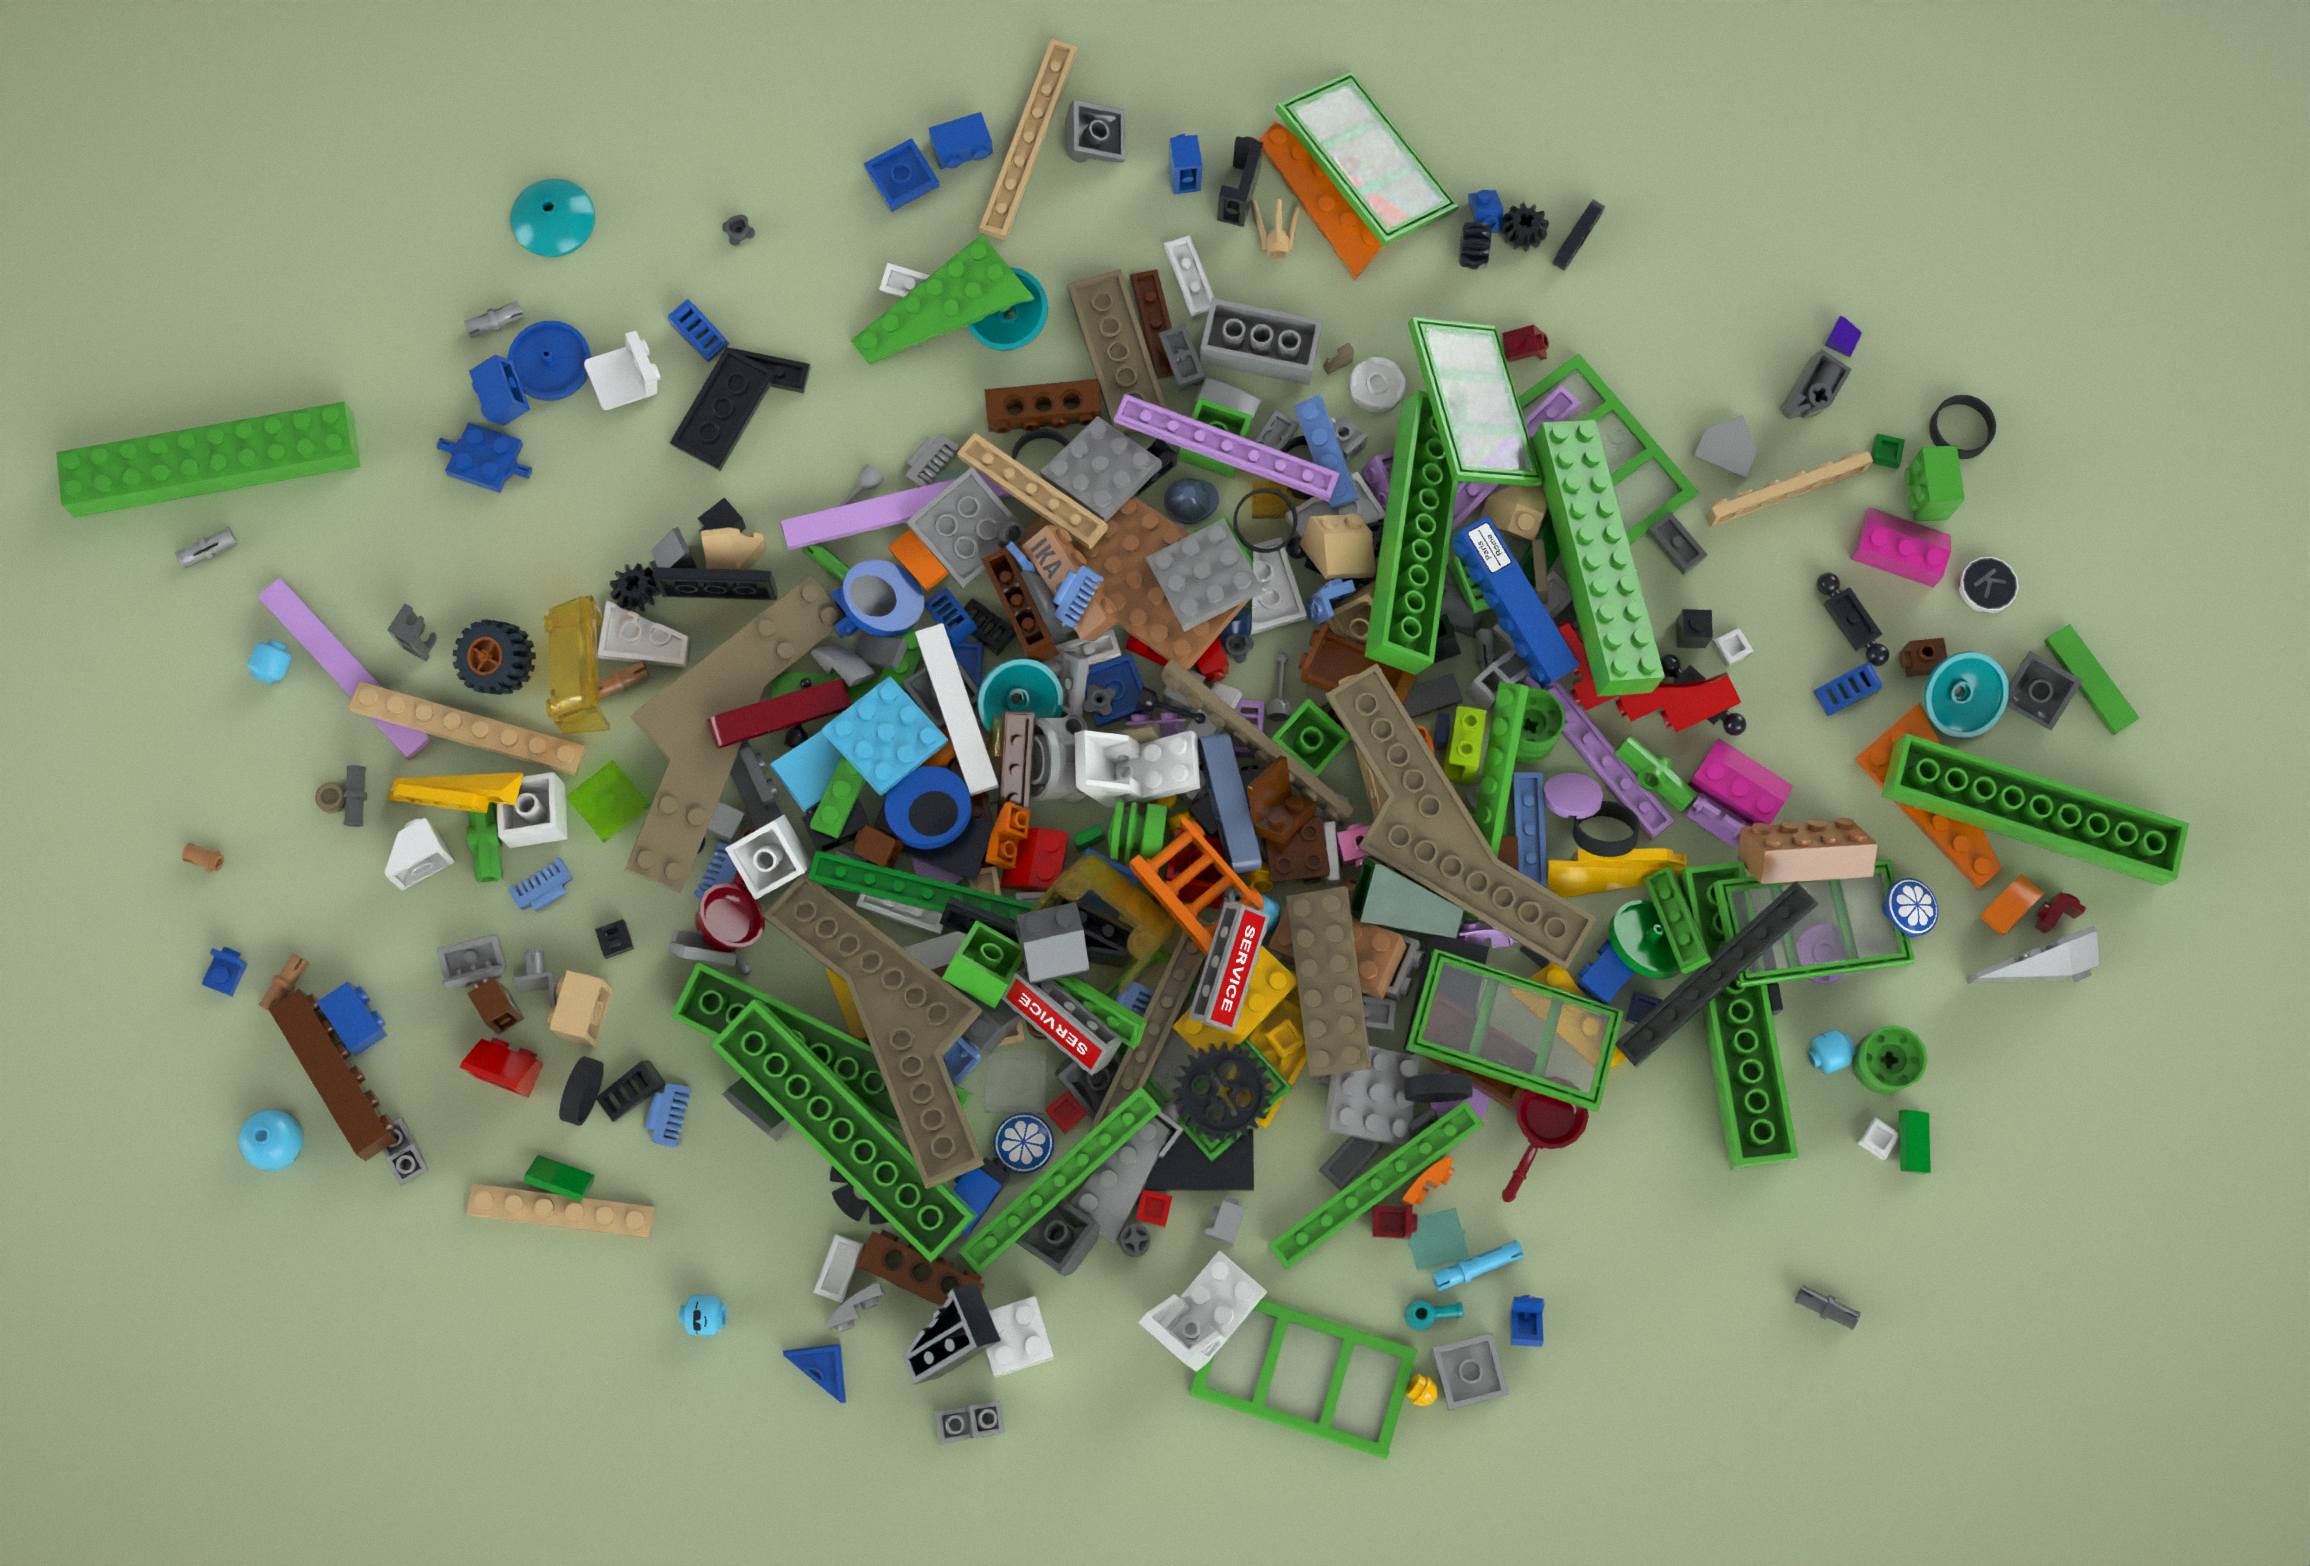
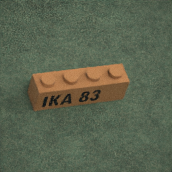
(1053, 558)

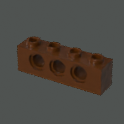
(1029, 397)
(1020, 606)
(875, 1261)

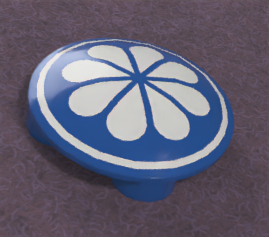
(1911, 907)
(1023, 1143)

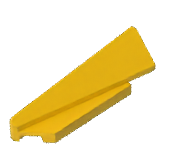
(458, 791)
(1599, 874)

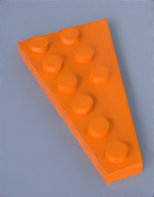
(1321, 199)
(1959, 842)

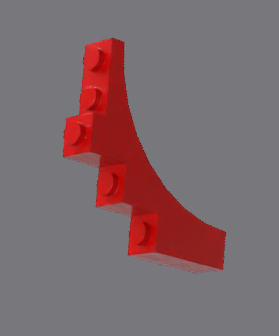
(1682, 702)

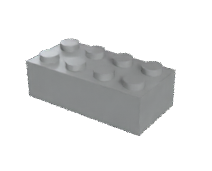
(1260, 341)

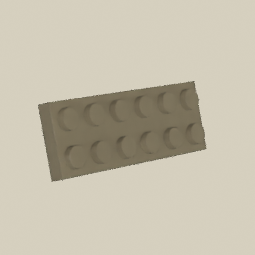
(1114, 342)
(1328, 982)

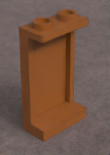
(1338, 657)

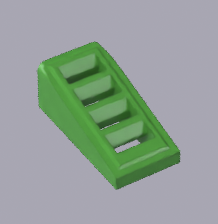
(1460, 571)

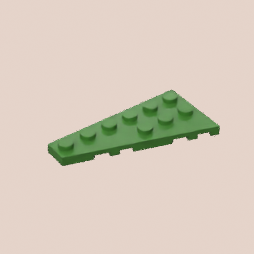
(951, 298)

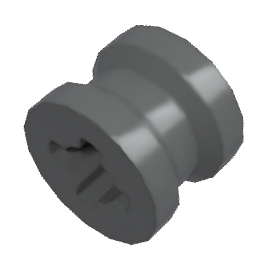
(1134, 1235)

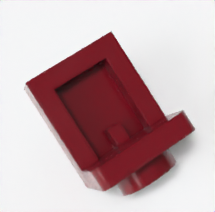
(1525, 343)
(2050, 912)
(1393, 1222)

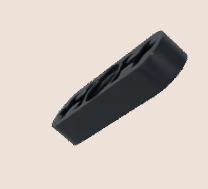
(1578, 235)

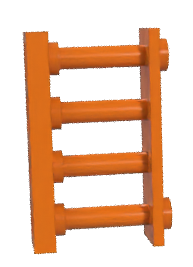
(1166, 892)

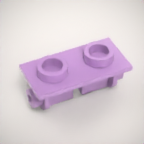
(1168, 721)
(1716, 819)
(1476, 932)

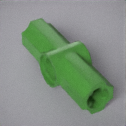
(1655, 773)
(485, 845)

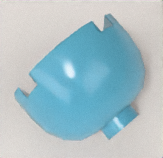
(270, 1140)

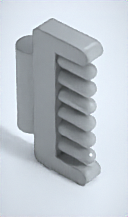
(926, 455)

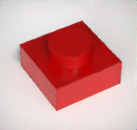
(1066, 1112)
(1154, 1208)

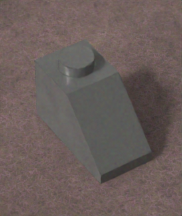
(672, 552)

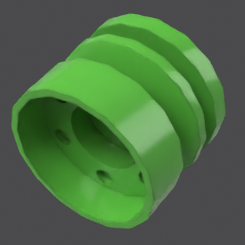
(1546, 720)
(1137, 831)
(1900, 1047)

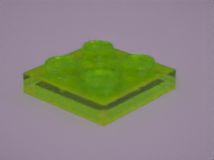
(608, 801)

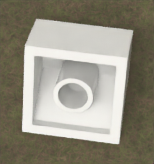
(417, 854)
(769, 857)

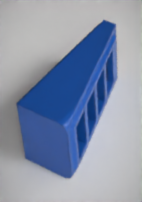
(688, 314)
(960, 630)
(1869, 676)

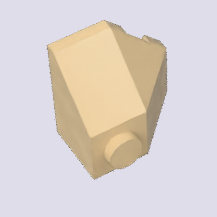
(1517, 511)
(731, 550)
(1353, 615)

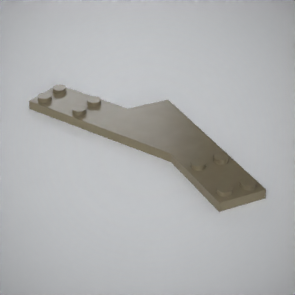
(680, 730)
(1432, 835)
(906, 1016)

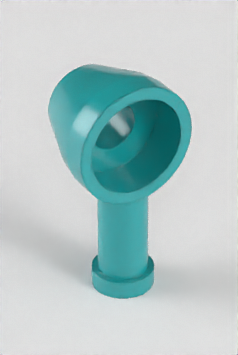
(1432, 1313)

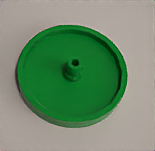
(1641, 940)

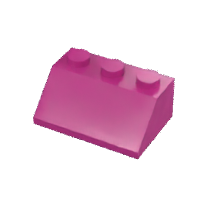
(1902, 547)
(1740, 784)

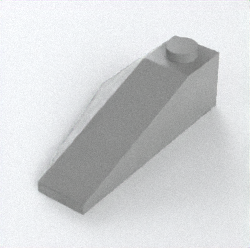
(2059, 961)

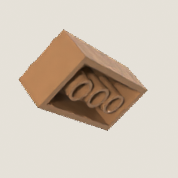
(1807, 851)
(1376, 952)

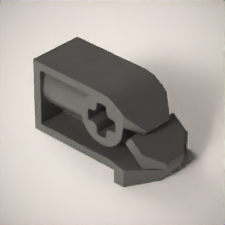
(1815, 386)

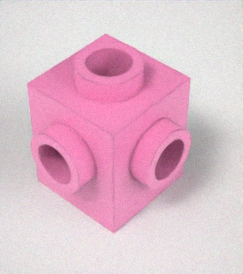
(1348, 845)

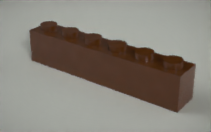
(333, 1074)

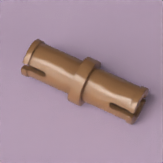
(621, 680)
(284, 981)

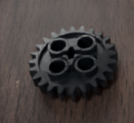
(1246, 1077)

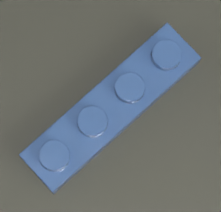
(1326, 448)
(1530, 824)

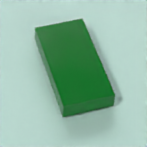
(1914, 1141)
(559, 1178)

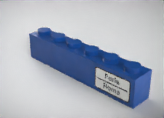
(1514, 602)

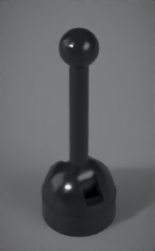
(1149, 701)
(797, 735)

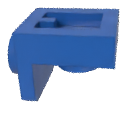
(224, 971)

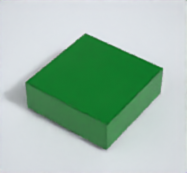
(1887, 451)
(1088, 838)

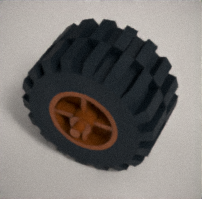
(494, 657)

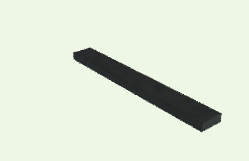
(1717, 974)

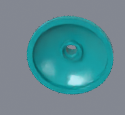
(553, 231)
(1029, 319)
(1035, 683)
(1980, 699)

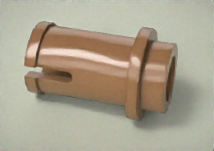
(200, 856)

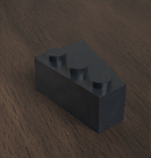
(1103, 935)
(953, 1336)

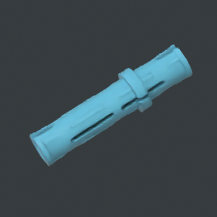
(1477, 1265)

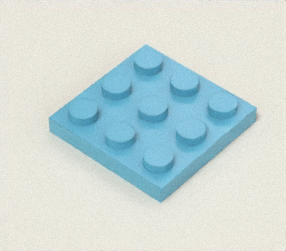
(885, 735)

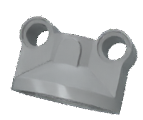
(1054, 759)

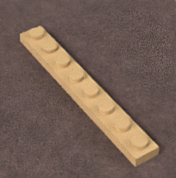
(1028, 139)
(467, 728)

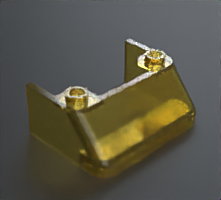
(574, 666)
(1152, 922)

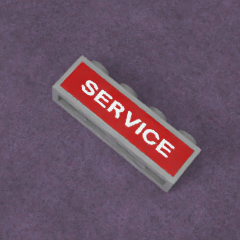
(1229, 966)
(1063, 1021)

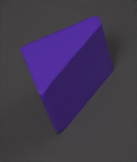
(1843, 337)

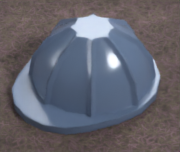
(1191, 500)

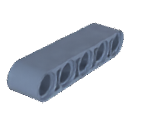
(1229, 803)

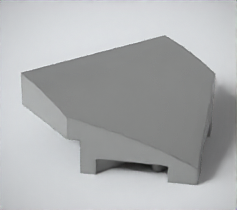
(1728, 446)
(692, 946)

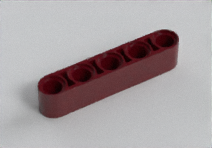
(779, 713)

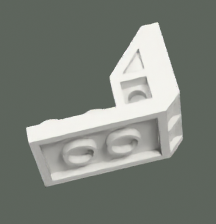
(1123, 769)
(1205, 1313)

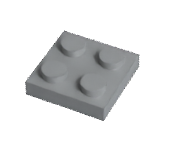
(1470, 1371)

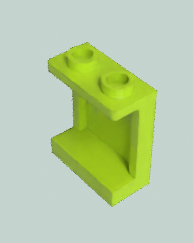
(1464, 745)

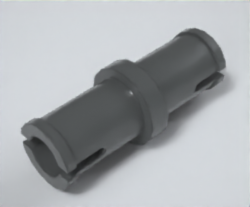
(355, 795)
(1827, 1307)

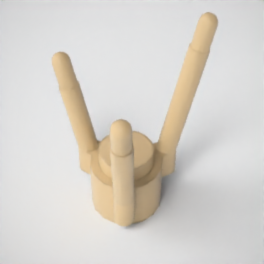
(1277, 243)

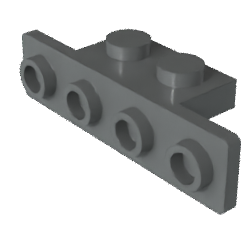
(753, 787)

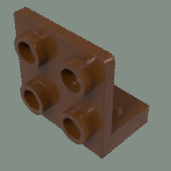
(1273, 808)
(1301, 855)

